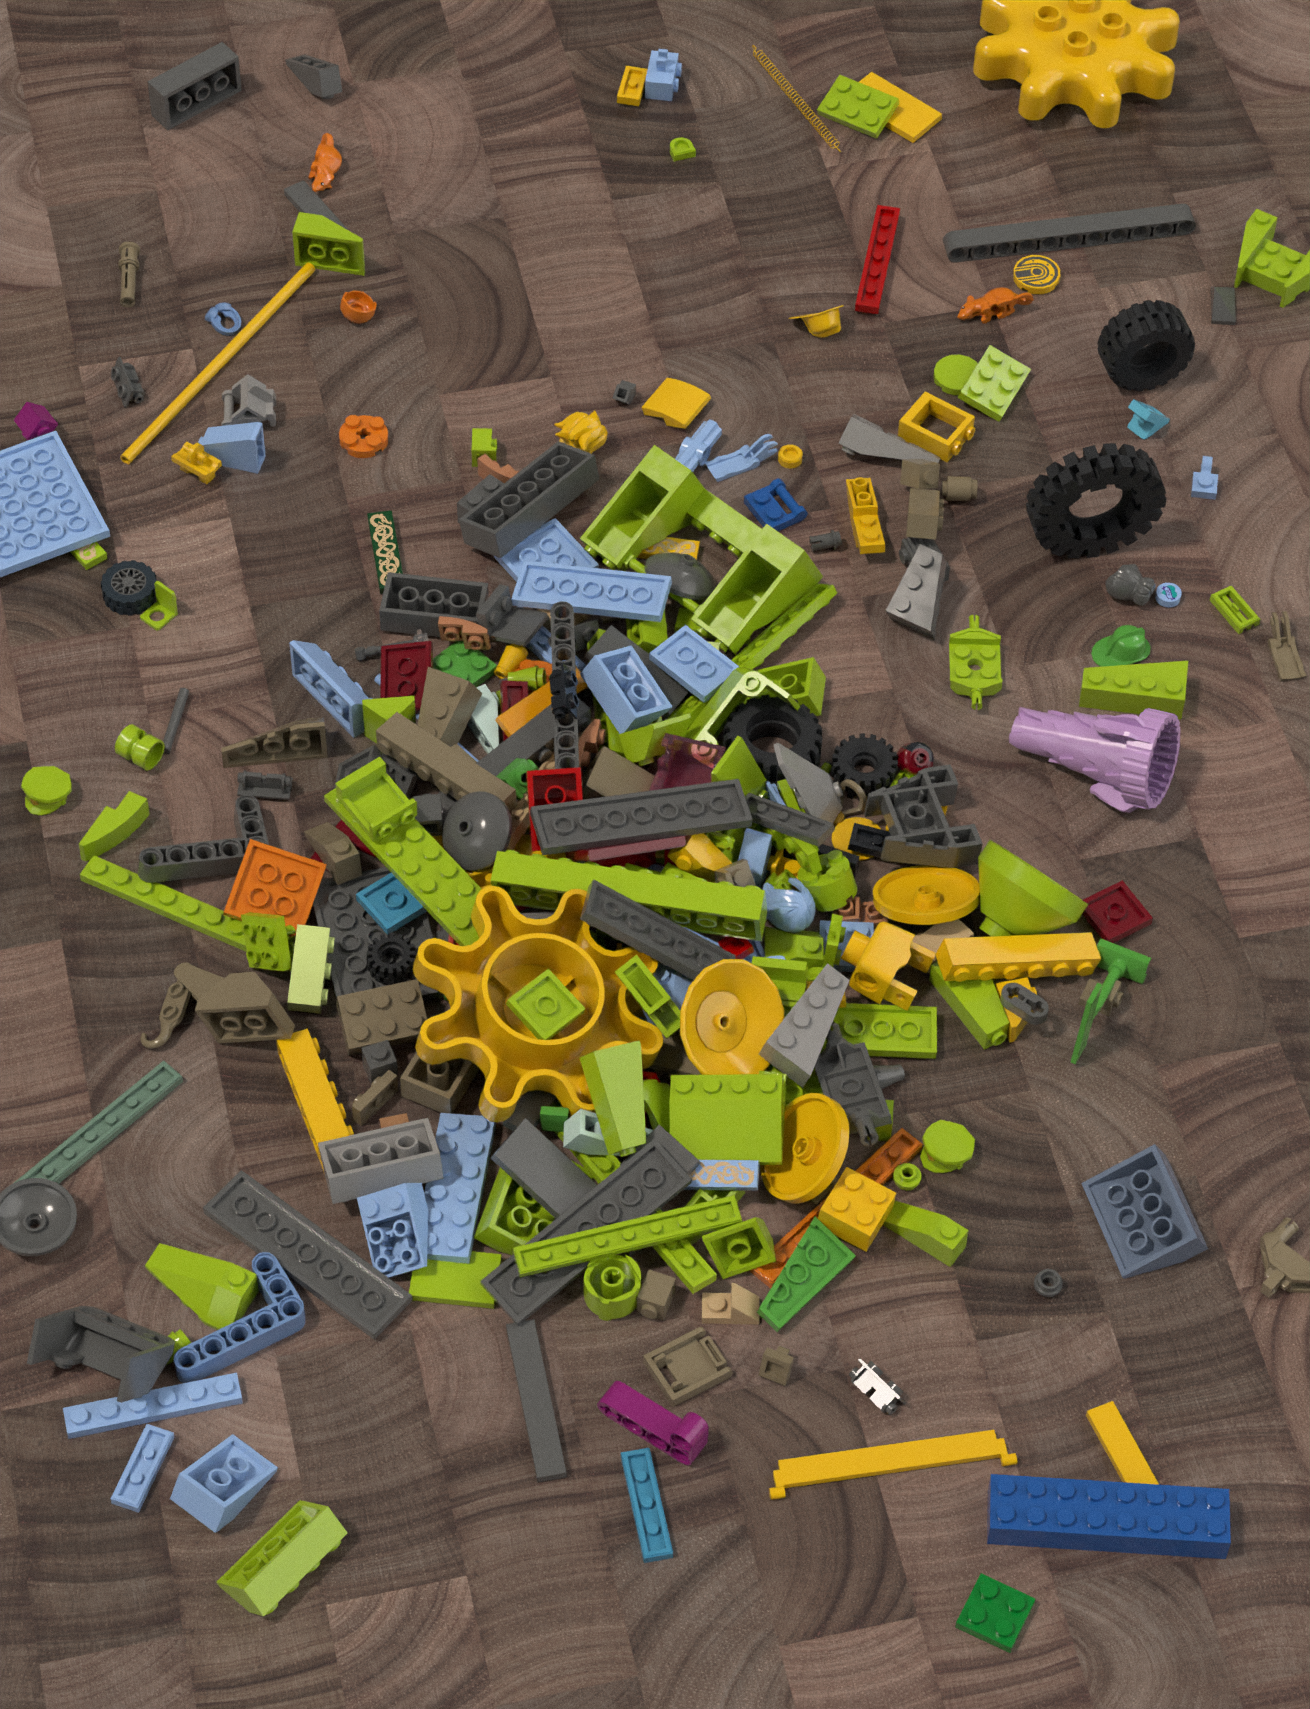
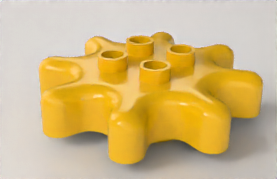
(1077, 53)
(498, 965)

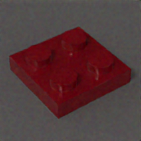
(1116, 912)

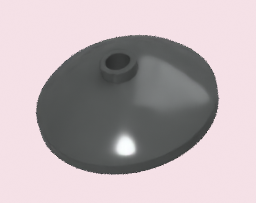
(688, 575)
(487, 830)
(38, 1203)

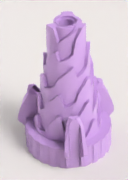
(1123, 752)

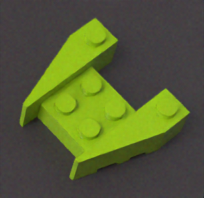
(1270, 263)

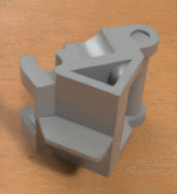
(255, 403)

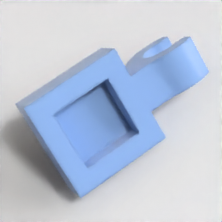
(1203, 482)

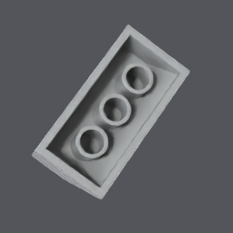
(380, 1160)

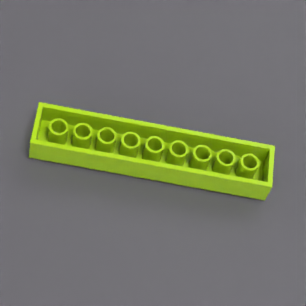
(687, 902)

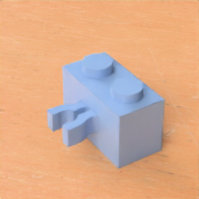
(662, 75)

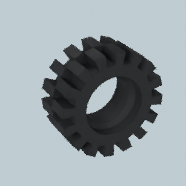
(387, 946)

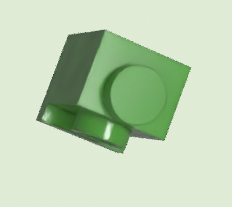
(513, 773)

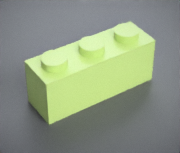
(310, 969)

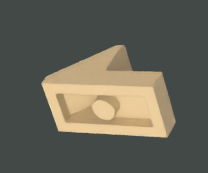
(730, 1308)

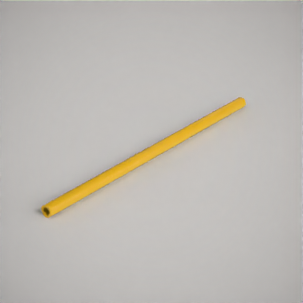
(217, 363)

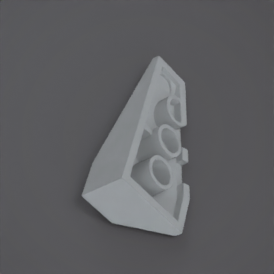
(811, 785)

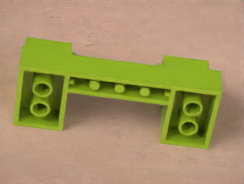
(668, 497)

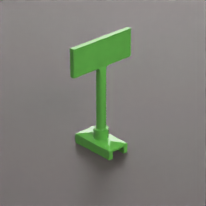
(1118, 963)

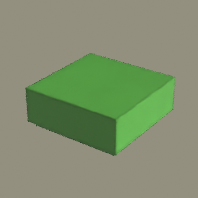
(553, 1118)

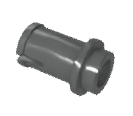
(826, 541)

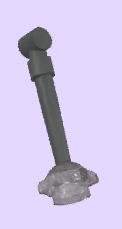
(361, 652)

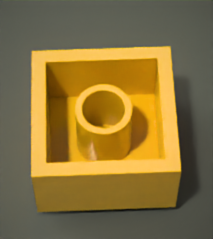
(857, 1208)

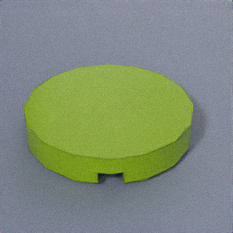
(953, 373)

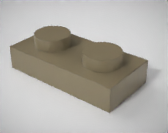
(374, 1098)

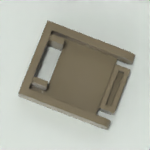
(691, 1363)

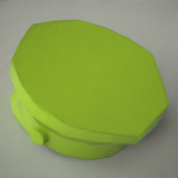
(45, 789)
(946, 1147)

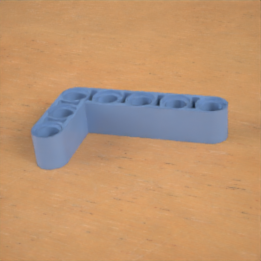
(248, 1327)

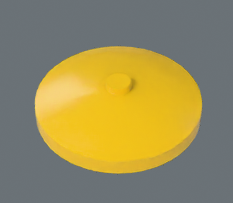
(926, 894)
(812, 1149)

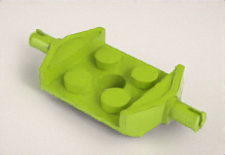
(978, 648)

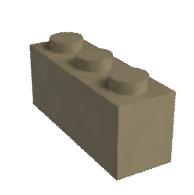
(924, 513)

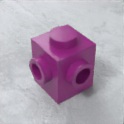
(35, 421)

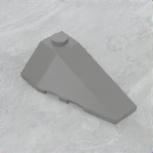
(869, 439)

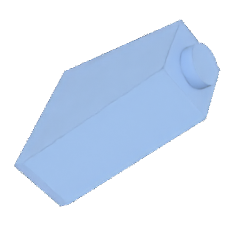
(236, 445)

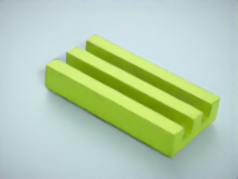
(1231, 611)

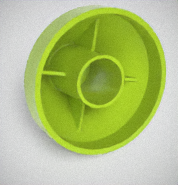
(1021, 897)

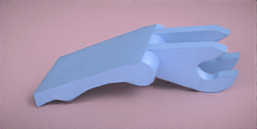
(742, 460)

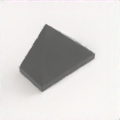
(1222, 305)

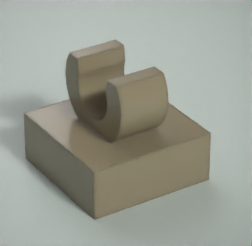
(776, 1365)

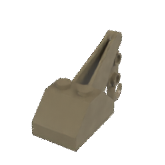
(230, 1007)

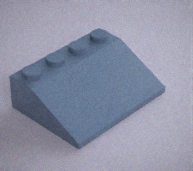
(1144, 1214)

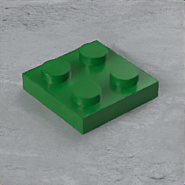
(995, 1613)

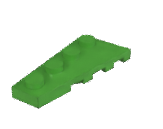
(809, 1270)

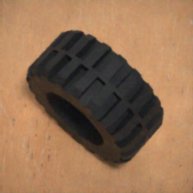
(1125, 349)
(774, 719)

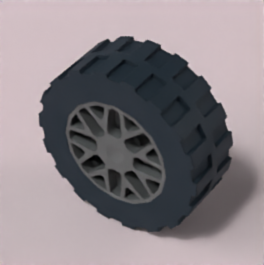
(129, 587)

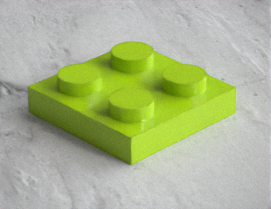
(545, 1006)

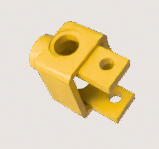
(879, 960)

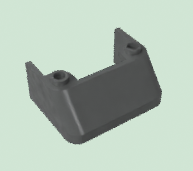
(105, 1344)

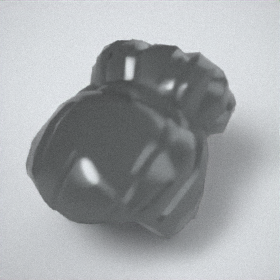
(1129, 584)

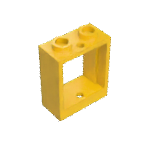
(927, 404)

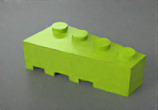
(1135, 687)

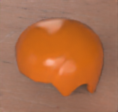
(357, 306)

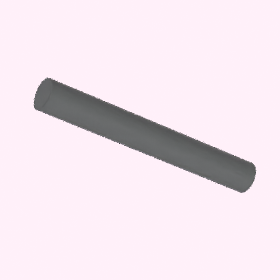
(175, 719)

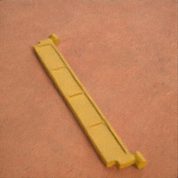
(889, 1459)

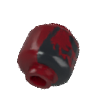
(914, 757)

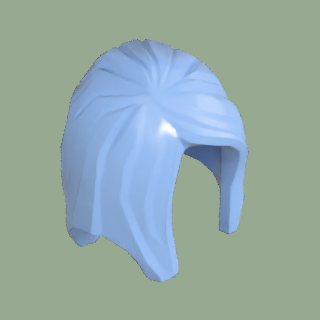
(790, 909)

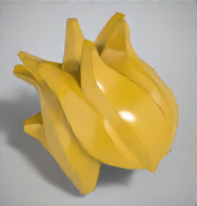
(582, 431)

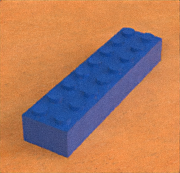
(1108, 1516)

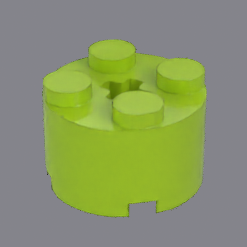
(831, 885)
(612, 1286)

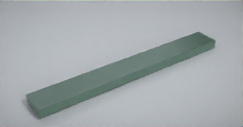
(106, 1125)

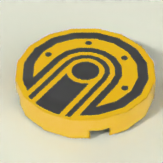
(1036, 274)

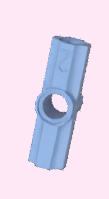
(696, 449)

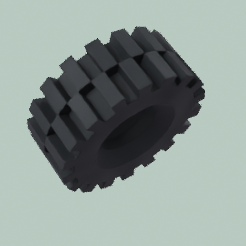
(864, 752)

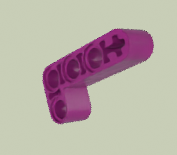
(656, 1425)

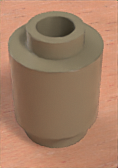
(959, 488)

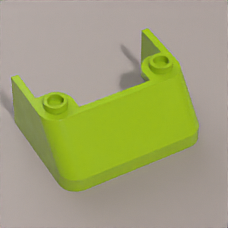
(734, 691)

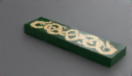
(384, 545)

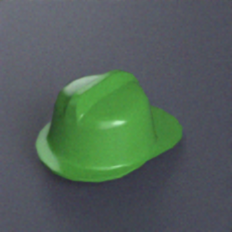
(1122, 647)

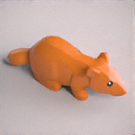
(325, 165)
(995, 302)

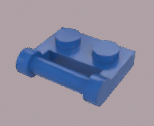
(768, 510)

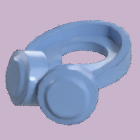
(229, 312)

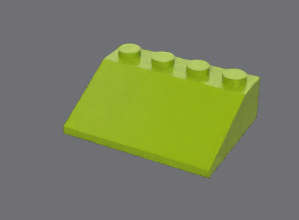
(729, 1116)
(512, 1215)

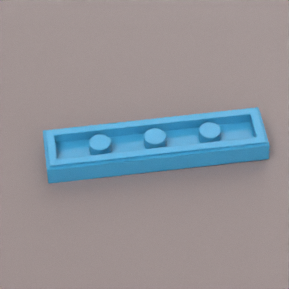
(646, 1505)

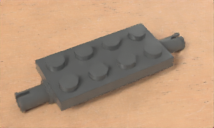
(850, 1079)

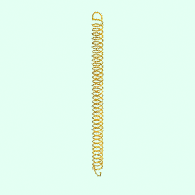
(792, 100)

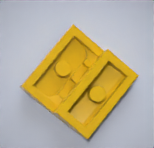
(676, 402)

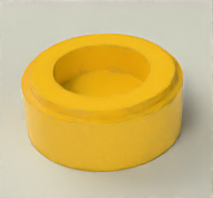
(790, 456)

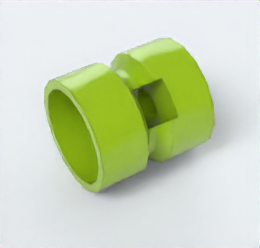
(140, 747)

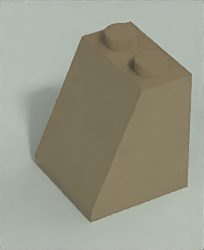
(613, 775)

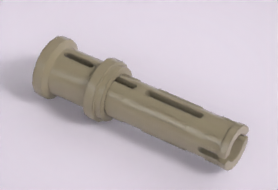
(128, 266)

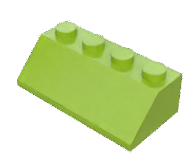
(283, 1557)

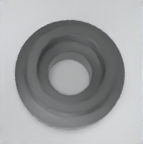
(1049, 1276)

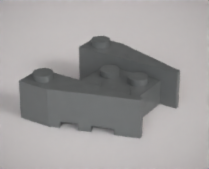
(918, 822)

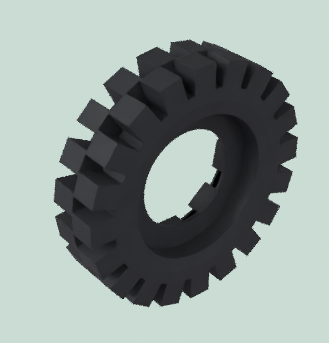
(1053, 494)

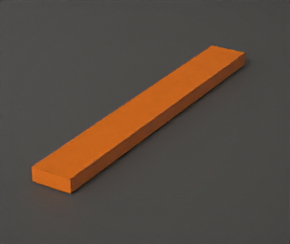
(878, 1167)

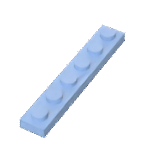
(154, 1406)

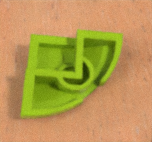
(657, 1103)

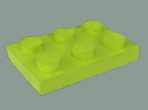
(858, 106)
(994, 383)

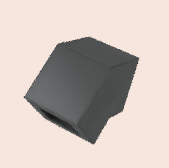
(625, 392)

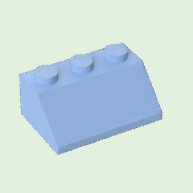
(625, 689)

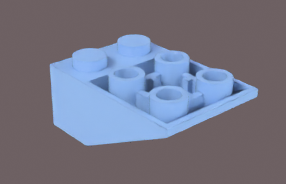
(396, 1228)

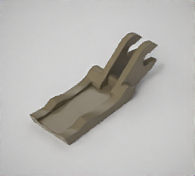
(1284, 649)

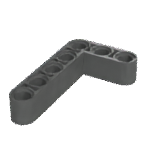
(206, 857)

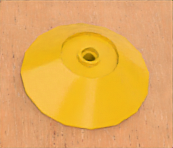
(749, 1015)

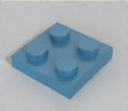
(389, 903)

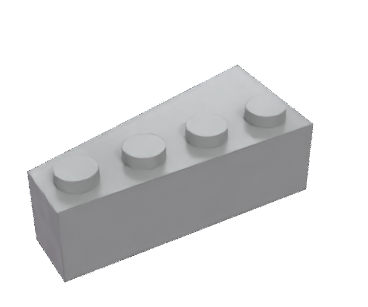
(802, 1033)

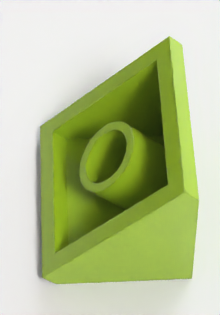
(379, 710)

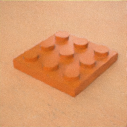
(275, 884)

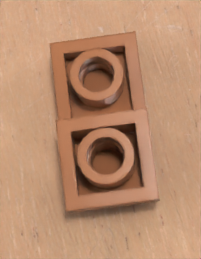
(487, 466)
(472, 634)
(590, 742)
(860, 912)

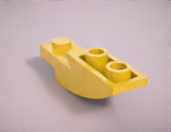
(864, 516)

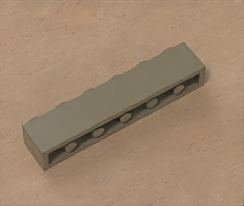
(438, 762)

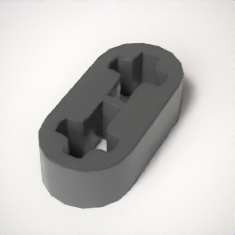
(1024, 1003)

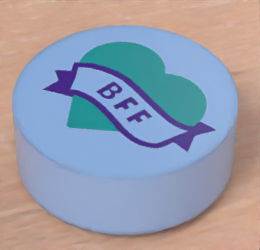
(1168, 595)

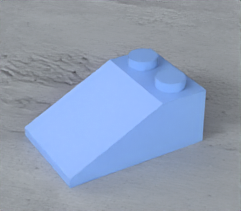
(222, 1482)

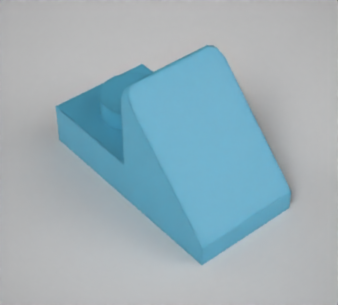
(1146, 419)

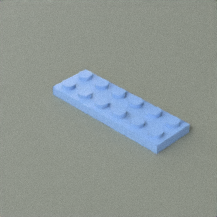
(592, 590)
(456, 1200)

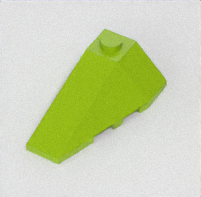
(208, 1286)

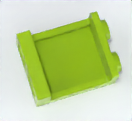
(375, 800)

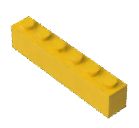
(1017, 956)
(311, 1088)

